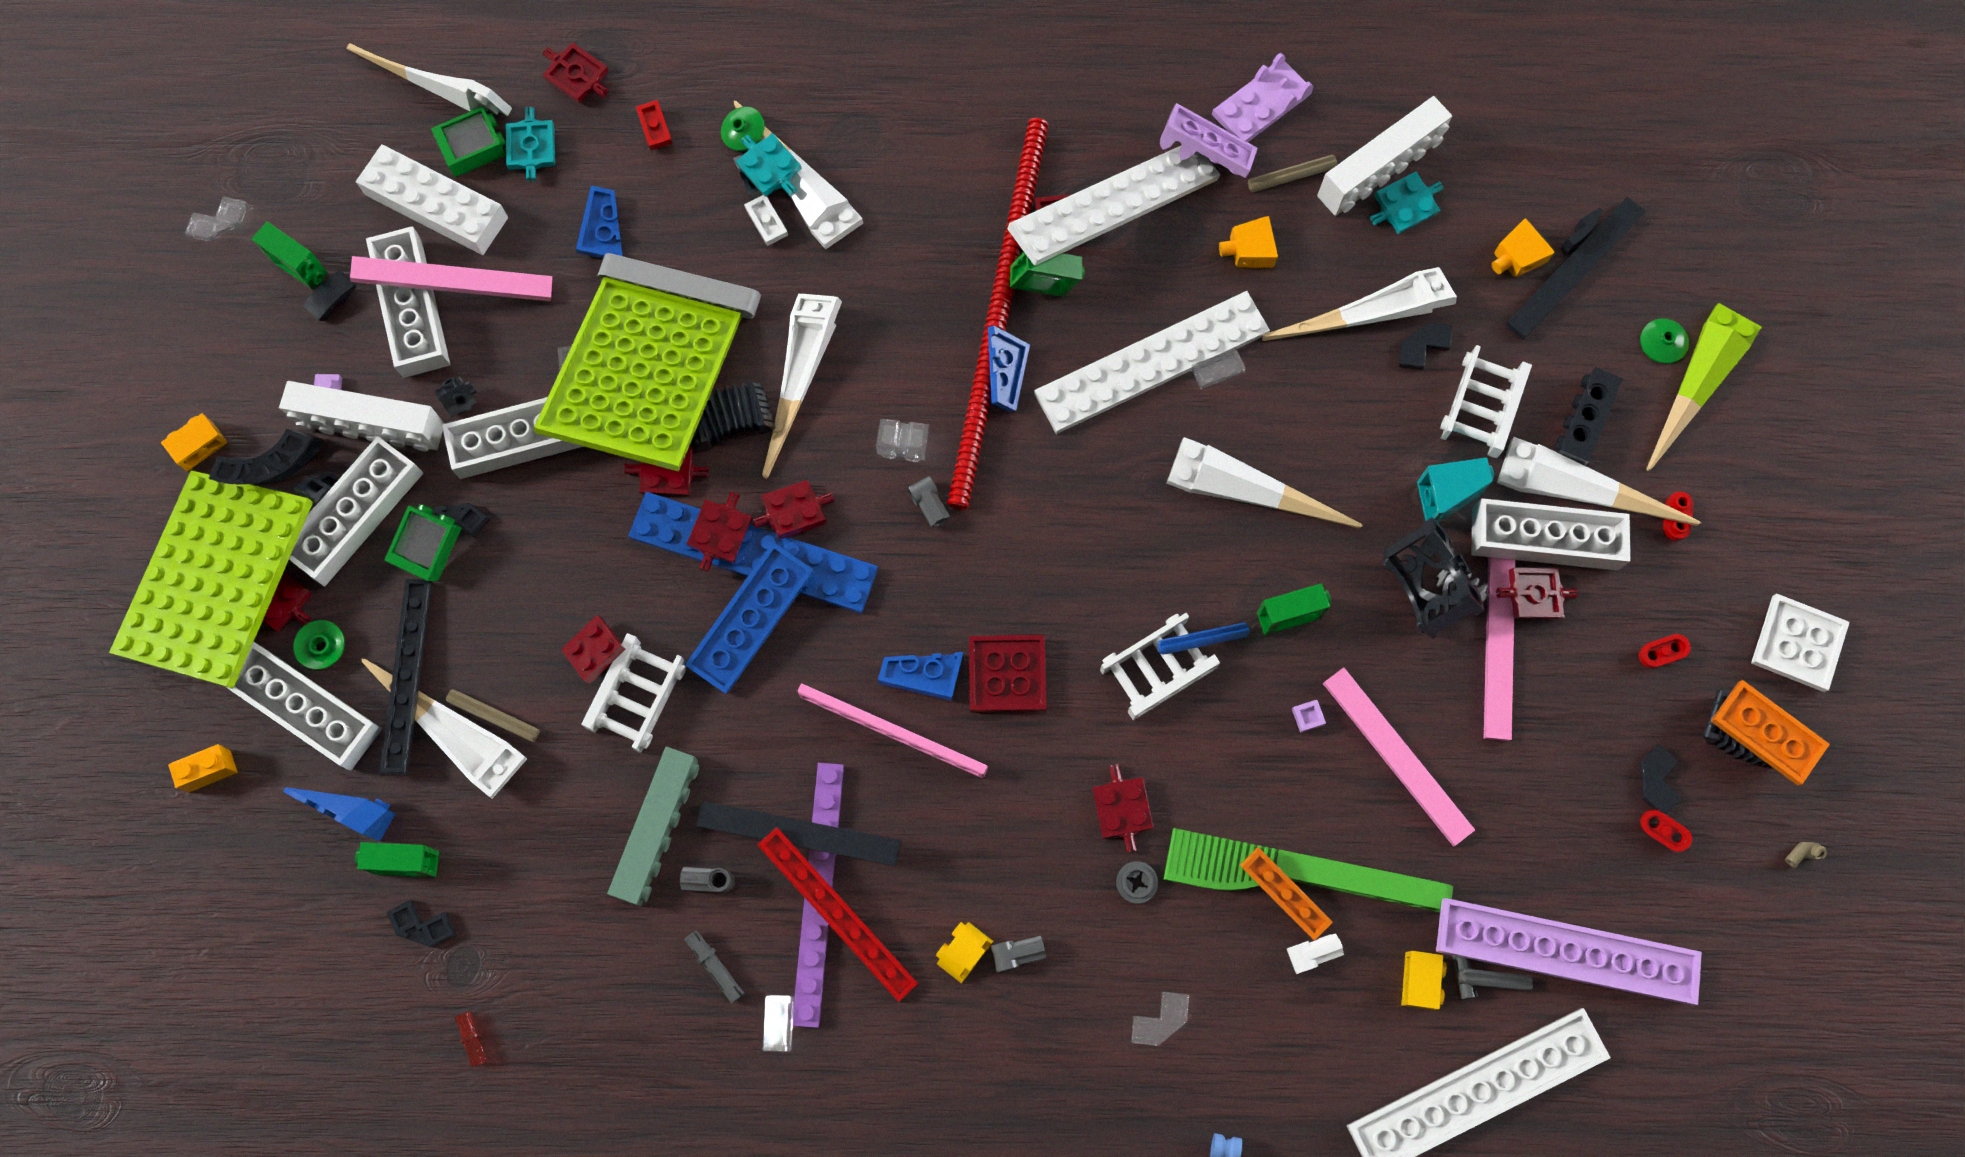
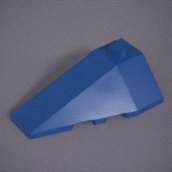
(354, 812)

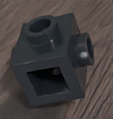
(456, 396)

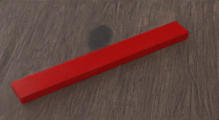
(837, 914)

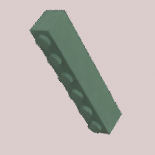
(653, 827)

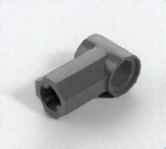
(927, 498)
(705, 880)
(1013, 954)

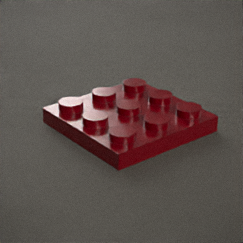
(1007, 673)

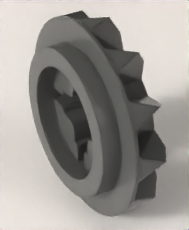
(1148, 877)

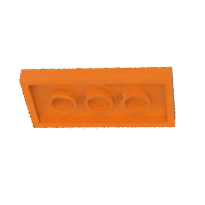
(1770, 732)

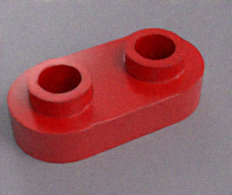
(1670, 527)
(1662, 651)
(1665, 829)

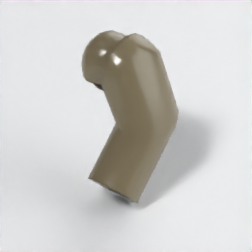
(1805, 850)

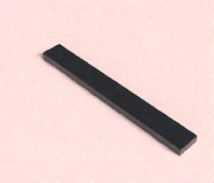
(1575, 268)
(406, 678)
(800, 833)

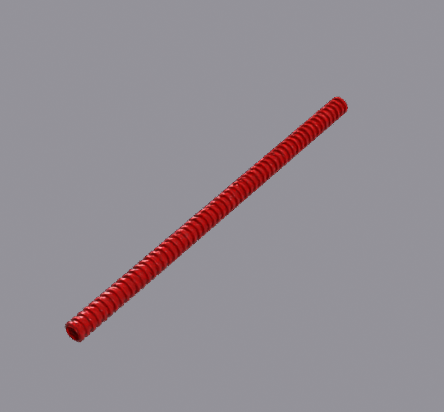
(997, 317)

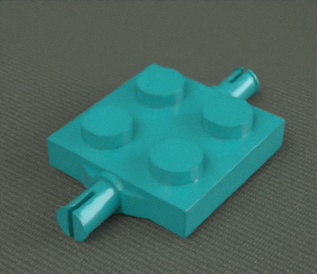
(530, 144)
(769, 165)
(1406, 203)

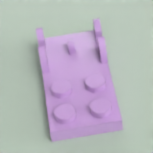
(1262, 100)
(1208, 139)

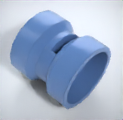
(1225, 1148)

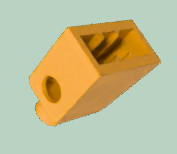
(1251, 244)
(1522, 251)

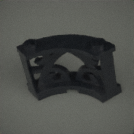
(284, 459)
(1465, 595)

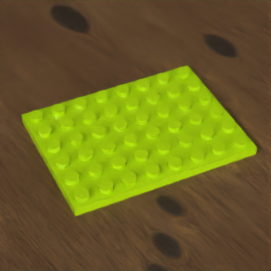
(639, 374)
(211, 579)

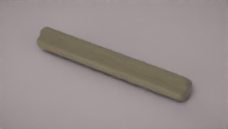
(1292, 173)
(493, 715)

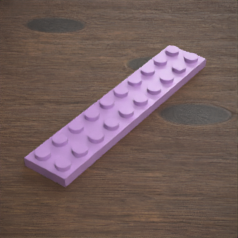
(1569, 951)

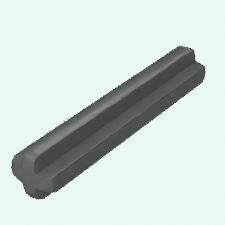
(1495, 979)

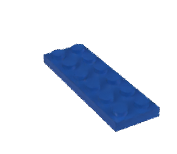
(749, 618)

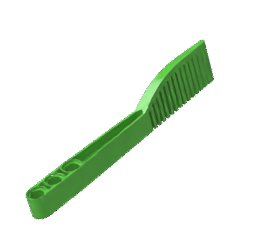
(1216, 862)

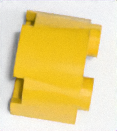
(964, 951)

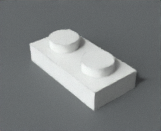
(766, 220)

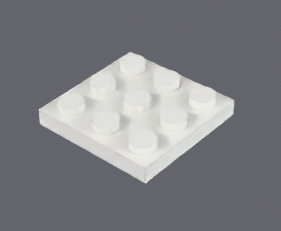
(1800, 642)

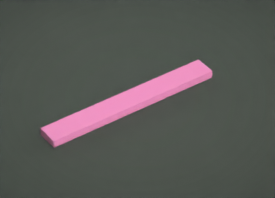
(450, 278)
(1499, 654)
(892, 731)
(1399, 757)

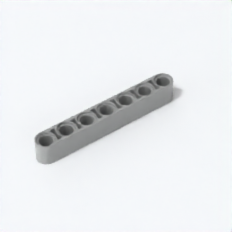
(681, 284)

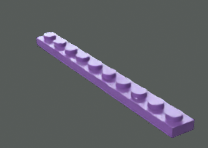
(814, 928)

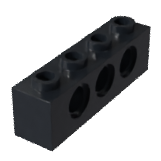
(1605, 387)

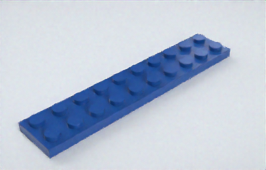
(836, 576)

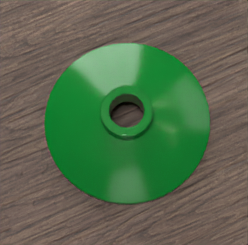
(752, 125)
(1660, 349)
(311, 637)

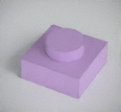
(331, 381)
(1308, 716)

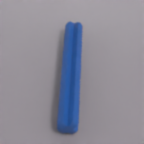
(1203, 638)

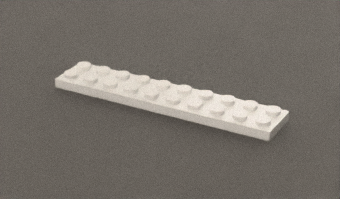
(1110, 204)
(1150, 362)
(1481, 1089)

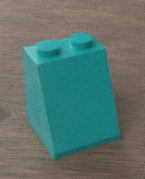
(1452, 486)

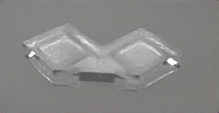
(228, 217)
(1155, 1030)

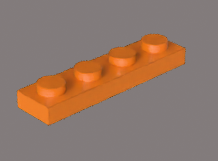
(1286, 893)

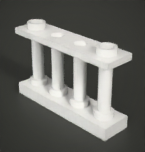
(1509, 398)
(620, 672)
(1160, 690)

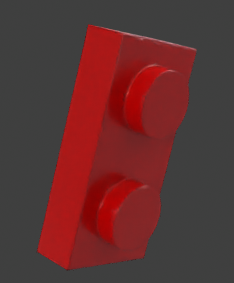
(654, 125)

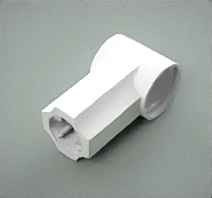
(1309, 955)

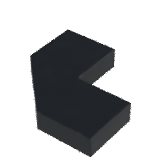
(1429, 336)
(465, 516)
(1654, 769)
(409, 925)

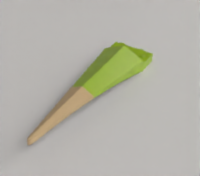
(1718, 349)

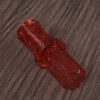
(470, 1039)

